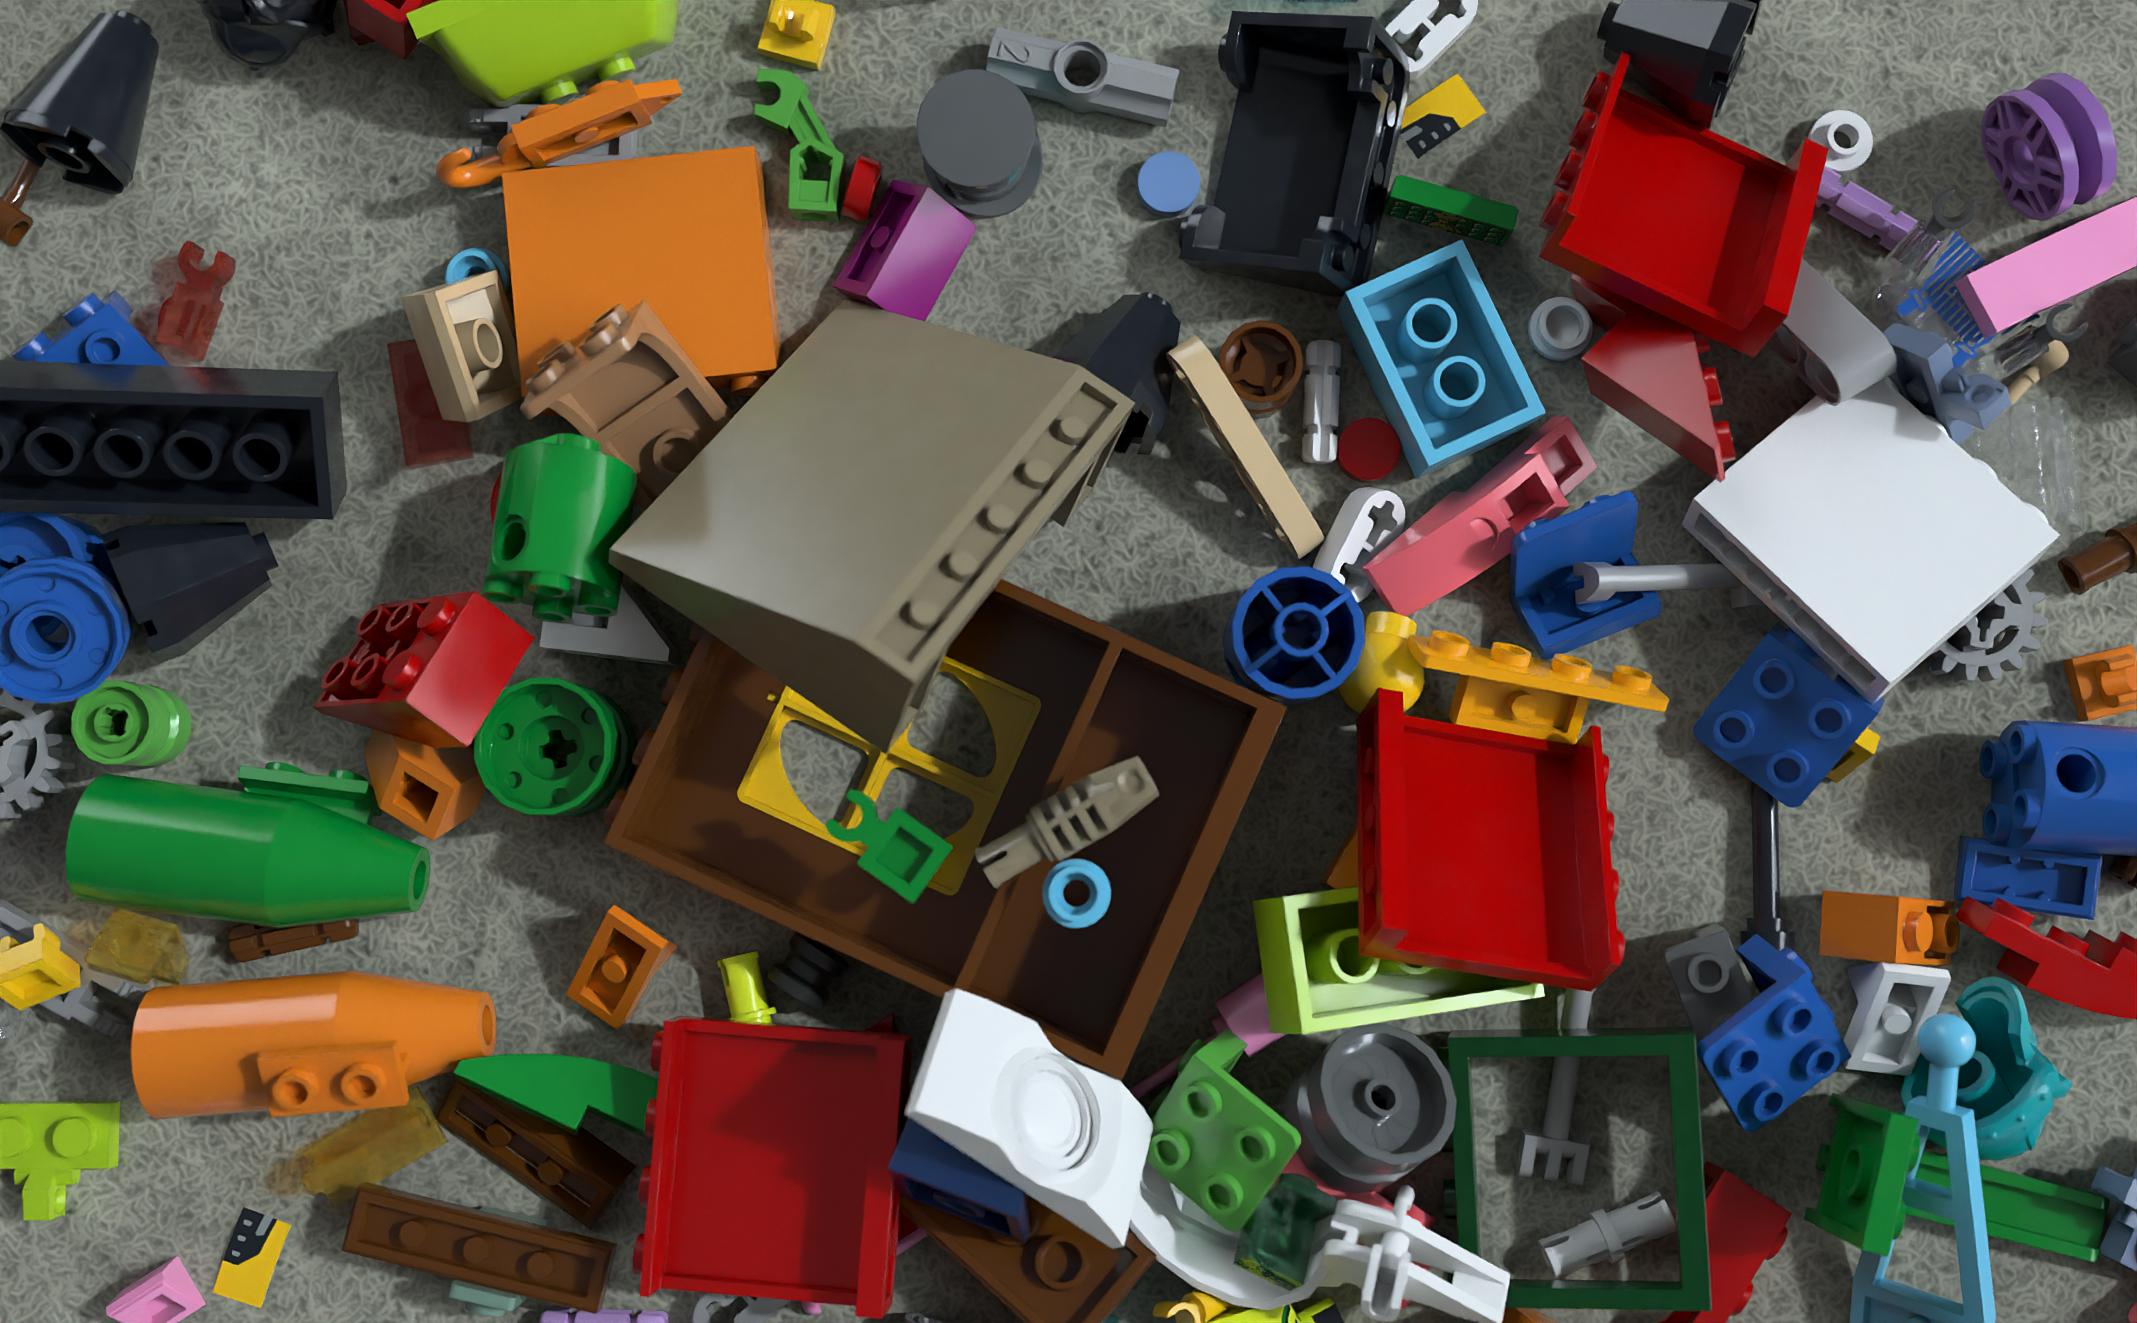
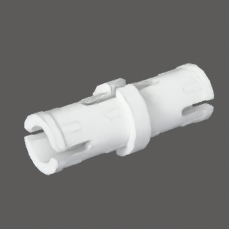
(1607, 1235)

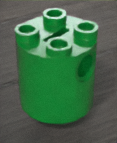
(555, 526)

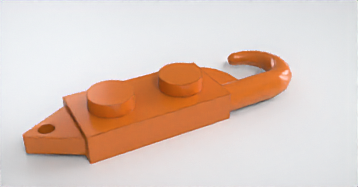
(562, 130)

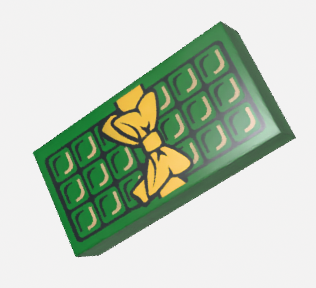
(1450, 210)

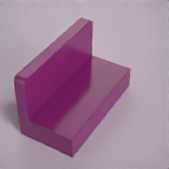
(906, 251)

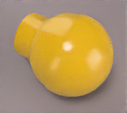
(1384, 662)

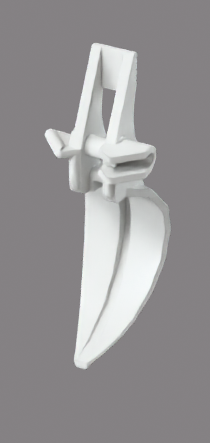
(1204, 1254)

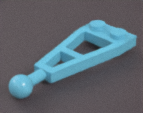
(1947, 1044)

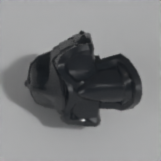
(266, 30)

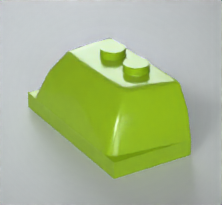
(542, 47)

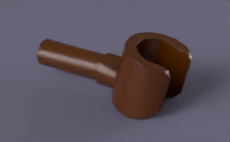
(14, 222)

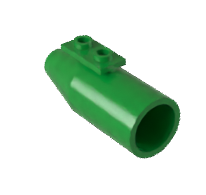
(261, 856)

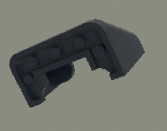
(1303, 151)

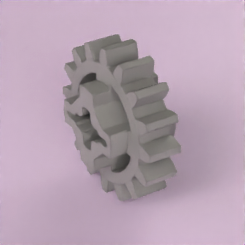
(2006, 613)
(30, 755)

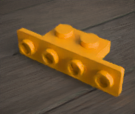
(1526, 694)

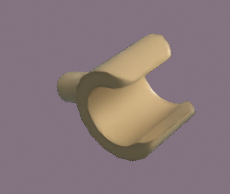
(2042, 366)

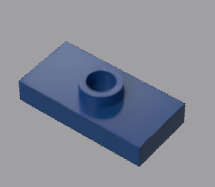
(2028, 878)

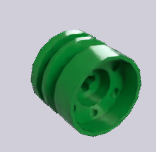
(520, 740)

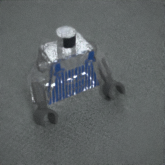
(1922, 294)

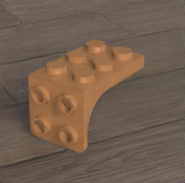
(632, 396)

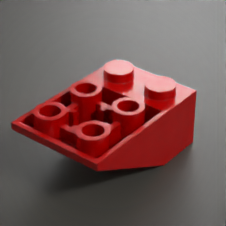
(426, 668)

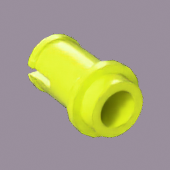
(745, 988)

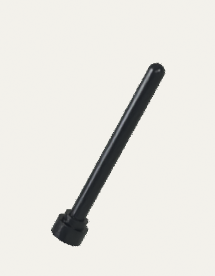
(1766, 874)

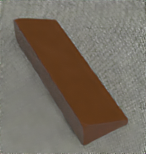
(574, 1161)

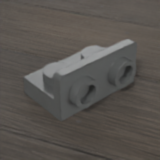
(1708, 978)

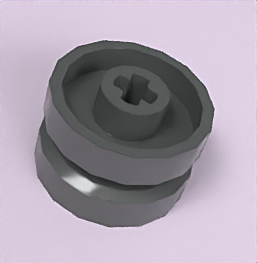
(1371, 1108)

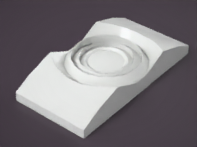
(1033, 1114)

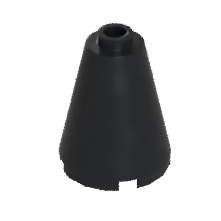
(90, 104)

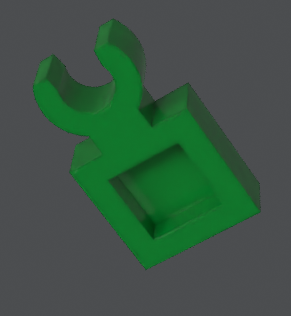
(898, 851)

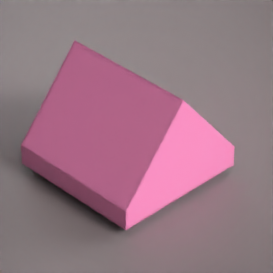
(158, 1297)

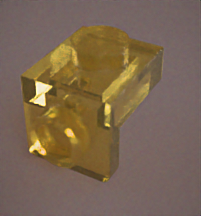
(138, 949)

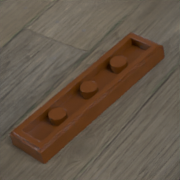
(479, 1247)

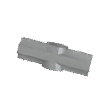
(1123, 84)

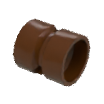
(1262, 366)

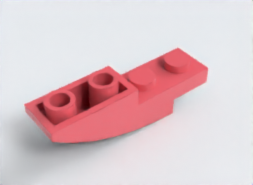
(1477, 526)

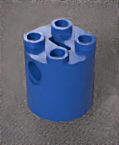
(1292, 634)
(2062, 787)

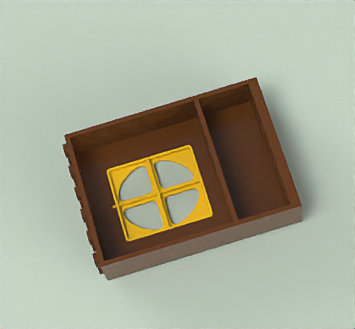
(1060, 707)

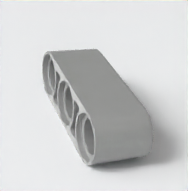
(1831, 341)

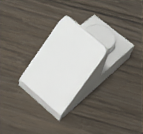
(628, 636)
(1890, 1013)

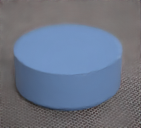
(1168, 184)

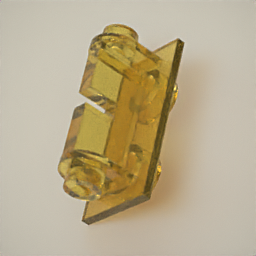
(372, 1148)

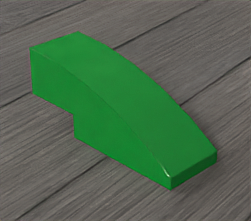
(563, 1088)

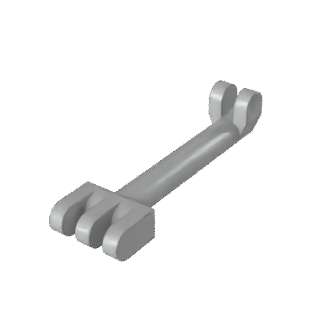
(1604, 579)
(1555, 1138)

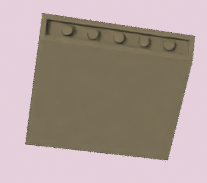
(872, 505)

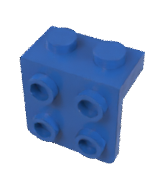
(95, 334)
(1544, 581)
(1785, 717)
(1776, 1042)

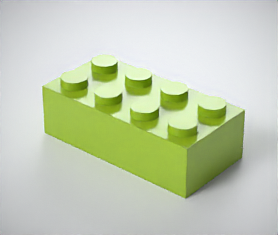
(1323, 984)

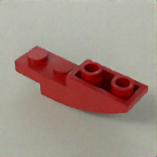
(2081, 973)

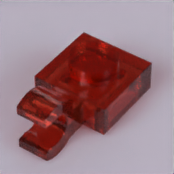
(194, 309)

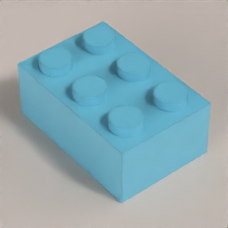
(1439, 359)

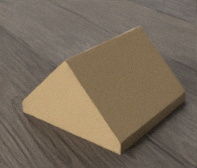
(467, 345)

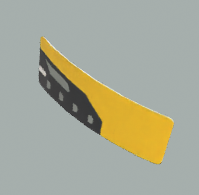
(1439, 115)
(251, 1257)

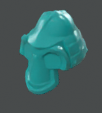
(2006, 1077)

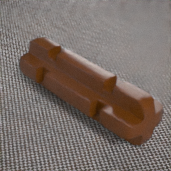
(251, 941)

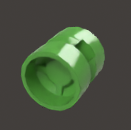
(131, 724)

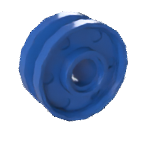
(88, 606)

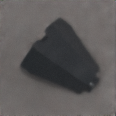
(1681, 49)
(1129, 353)
(188, 578)

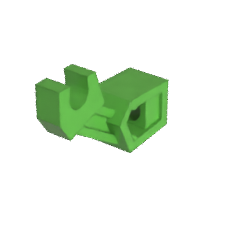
(794, 114)

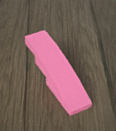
(2052, 269)

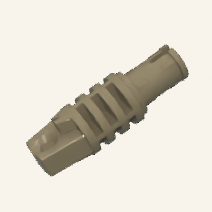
(1070, 820)

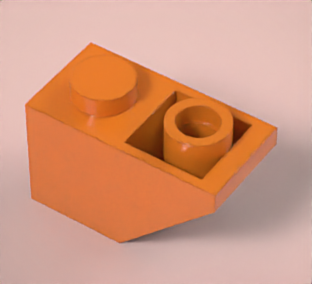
(422, 783)
(1888, 928)

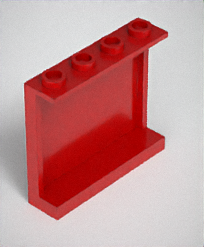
(1681, 216)
(1484, 850)
(774, 1162)

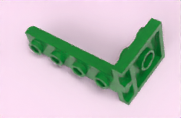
(1867, 1178)

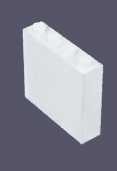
(1868, 532)

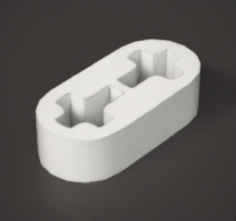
(1436, 38)
(1355, 539)

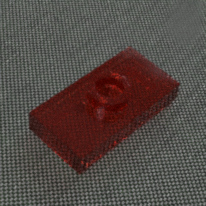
(424, 433)

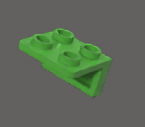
(1217, 1135)

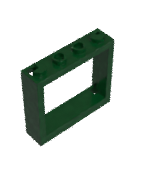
(1461, 1193)

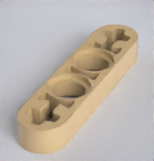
(1245, 446)

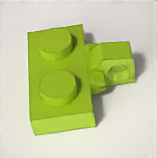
(52, 1144)

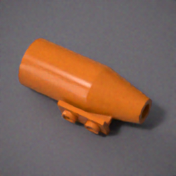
(301, 1042)

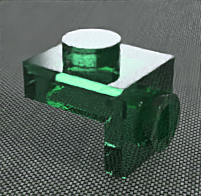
(1282, 1230)

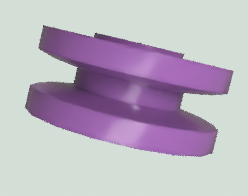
(2049, 146)

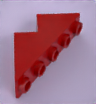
(1654, 376)

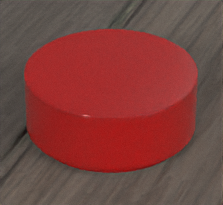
(862, 188)
(1368, 450)

